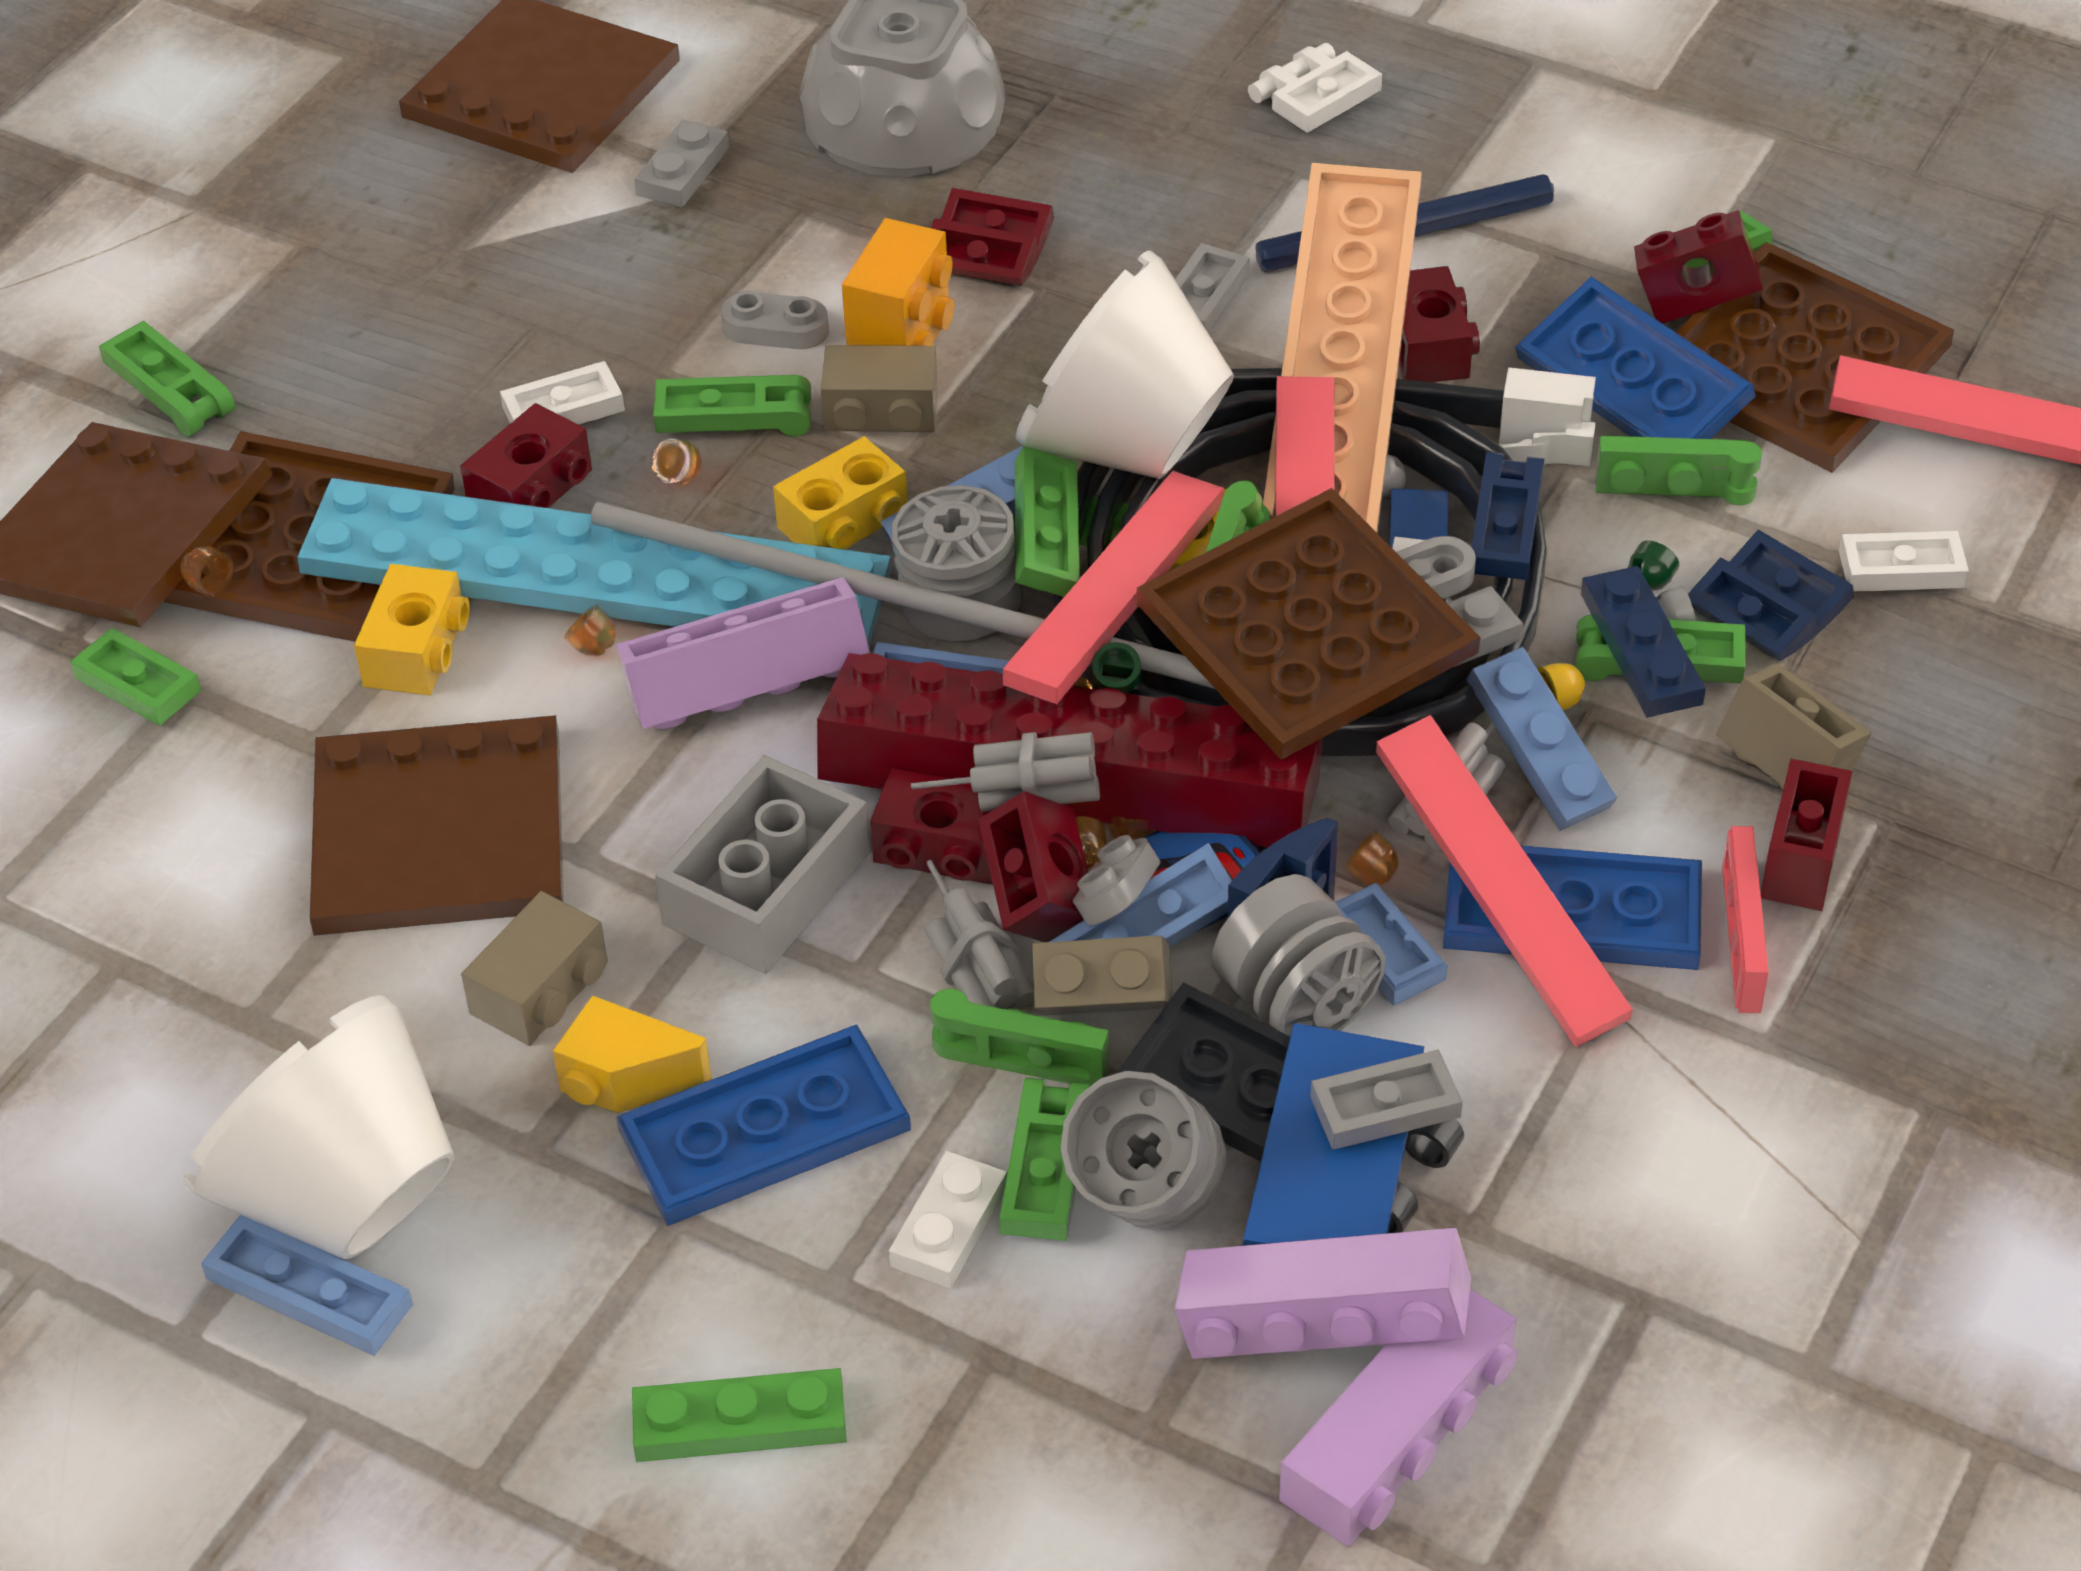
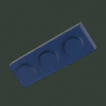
(1642, 641)

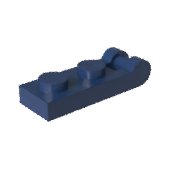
(1507, 516)

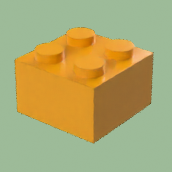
(899, 288)

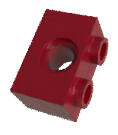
(1682, 290)
(1436, 330)
(529, 460)
(929, 825)
(1806, 834)
(1034, 865)

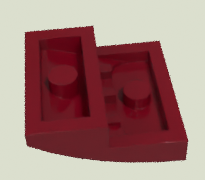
(994, 235)

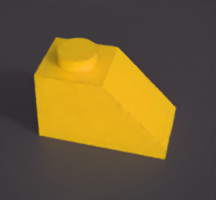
(627, 1058)

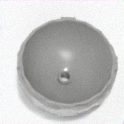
(902, 87)

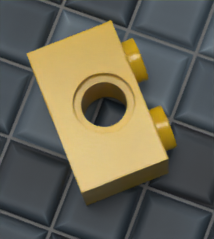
(411, 629)

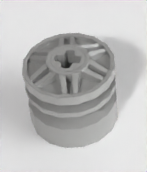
(958, 545)
(1297, 957)
(1107, 1142)

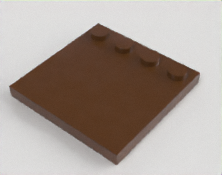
(540, 82)
(1790, 346)
(118, 518)
(273, 527)
(1307, 622)
(435, 824)

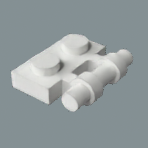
(1316, 86)

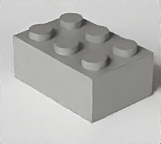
(764, 863)

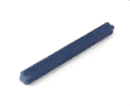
(1435, 215)

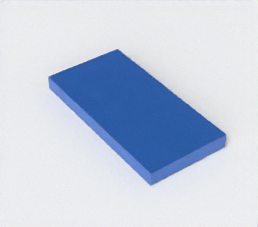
(1644, 372)
(1621, 903)
(762, 1124)
(1303, 1183)

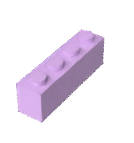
(742, 653)
(1324, 1294)
(1391, 1423)

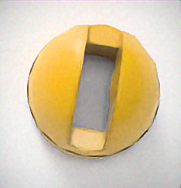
(1564, 682)

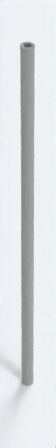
(863, 583)

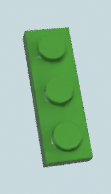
(1046, 522)
(738, 1415)

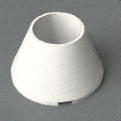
(1131, 379)
(331, 1137)

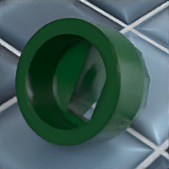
(1656, 563)
(1119, 660)

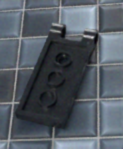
(1235, 1073)

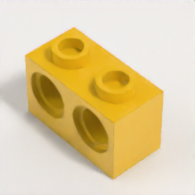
(840, 497)

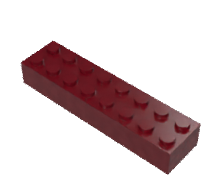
(1153, 757)

